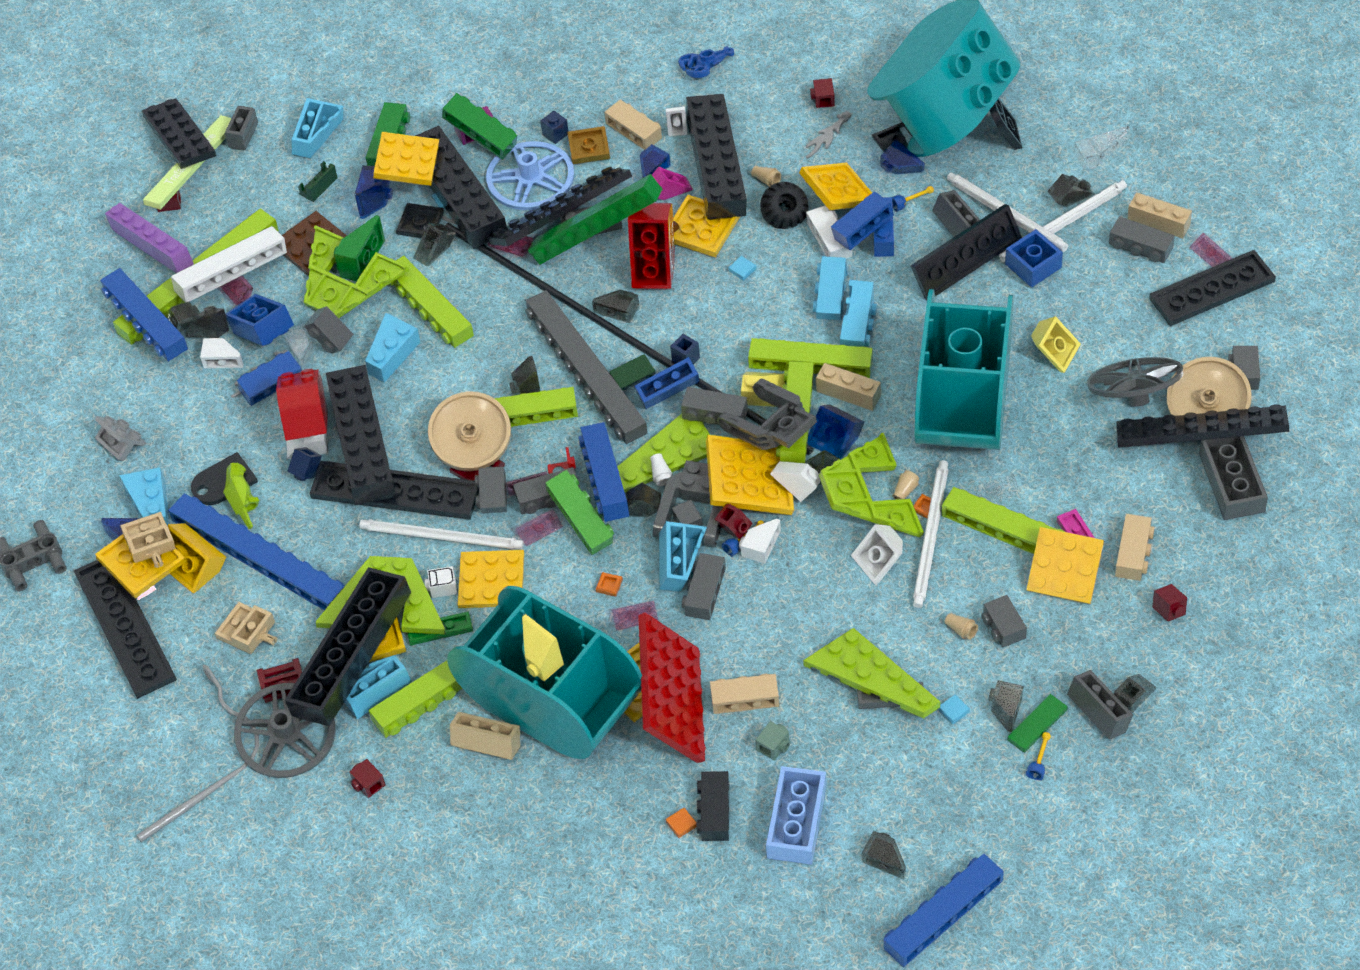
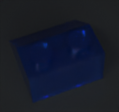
(371, 193)
(834, 430)

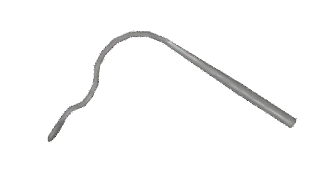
(171, 816)

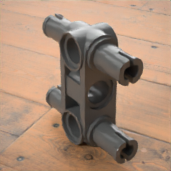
(30, 554)

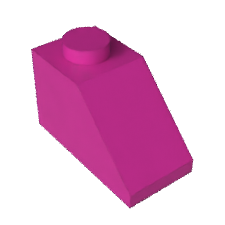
(671, 183)

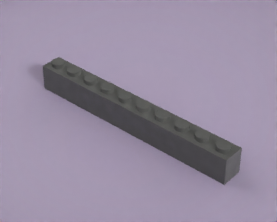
(586, 367)

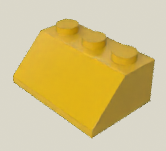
(201, 557)

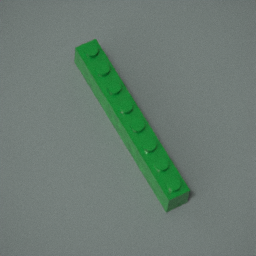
(595, 219)

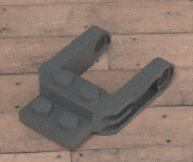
(781, 428)
(689, 485)

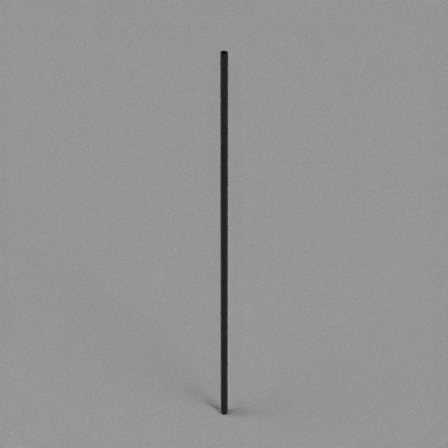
(595, 318)

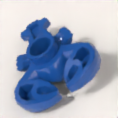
(704, 61)

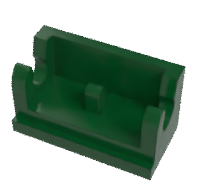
(319, 182)
(632, 371)

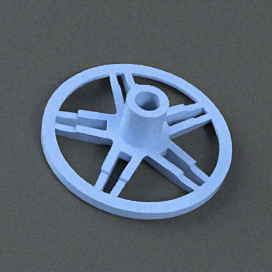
(530, 173)

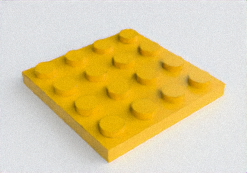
(742, 476)

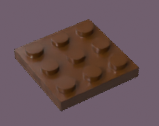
(301, 237)

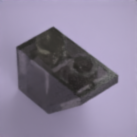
(1070, 190)
(642, 500)
(1134, 691)

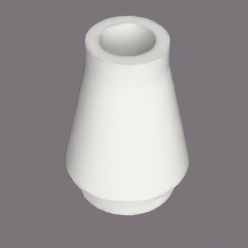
(660, 470)

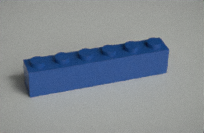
(143, 314)
(604, 472)
(943, 909)

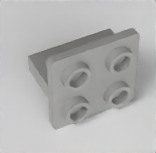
(117, 436)

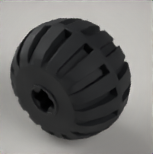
(792, 197)

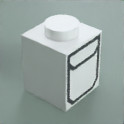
(441, 582)

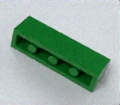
(391, 120)
(479, 126)

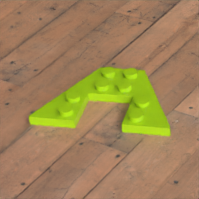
(337, 293)
(850, 495)
(419, 609)

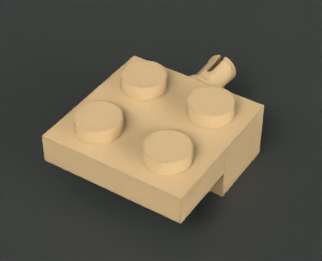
(148, 538)
(247, 628)

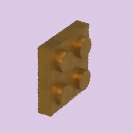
(588, 145)

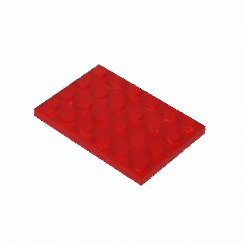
(671, 688)

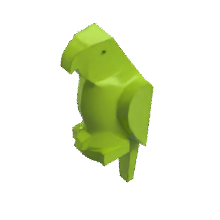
(239, 493)

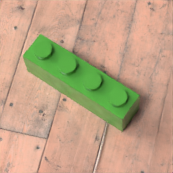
(579, 512)

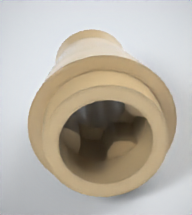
(766, 175)
(906, 484)
(962, 626)

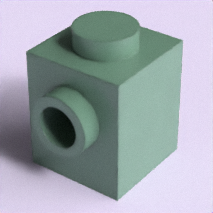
(773, 740)

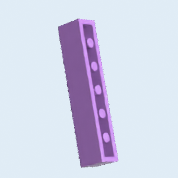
(149, 238)

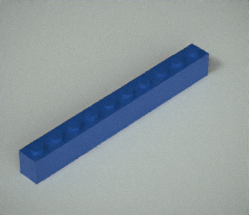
(256, 552)

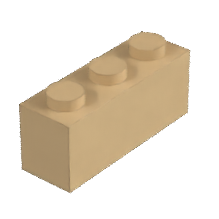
(633, 124)
(1160, 215)
(848, 386)
(1134, 547)
(744, 693)
(485, 735)

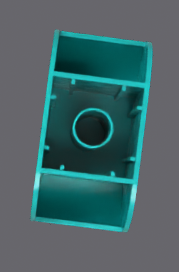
(946, 75)
(963, 374)
(575, 703)

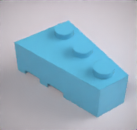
(315, 126)
(830, 288)
(858, 316)
(391, 347)
(147, 492)
(677, 553)
(377, 684)

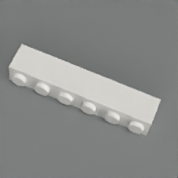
(228, 264)

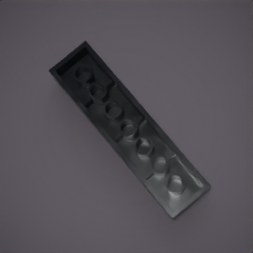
(716, 156)
(463, 193)
(360, 435)
(348, 646)

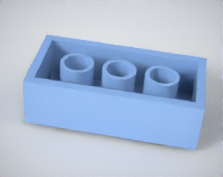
(796, 815)

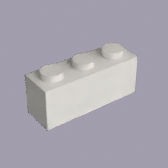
(820, 224)

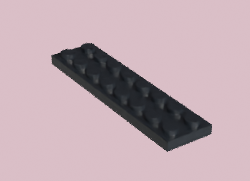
(560, 206)
(1202, 426)
(412, 490)
(125, 630)

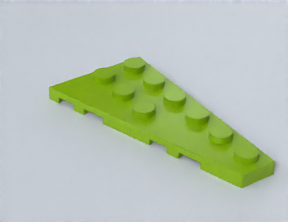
(676, 442)
(871, 671)

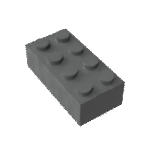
(1233, 477)

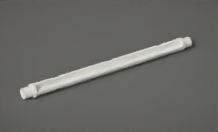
(993, 203)
(1081, 209)
(440, 534)
(930, 534)

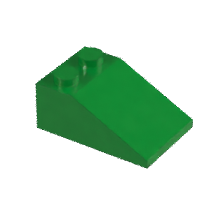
(358, 249)

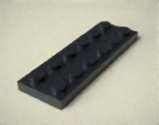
(178, 133)
(966, 251)
(1212, 287)

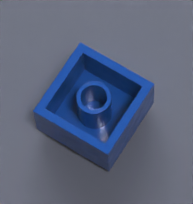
(1033, 258)

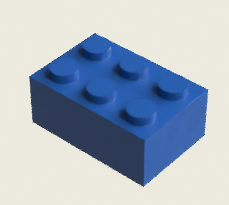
(259, 320)

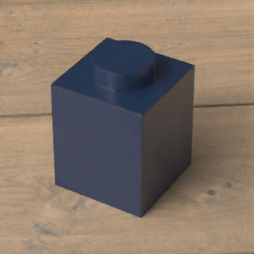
(554, 127)
(684, 348)
(304, 463)

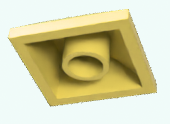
(1055, 342)
(751, 378)
(540, 650)

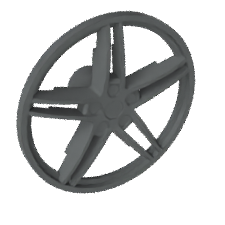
(1135, 383)
(282, 729)

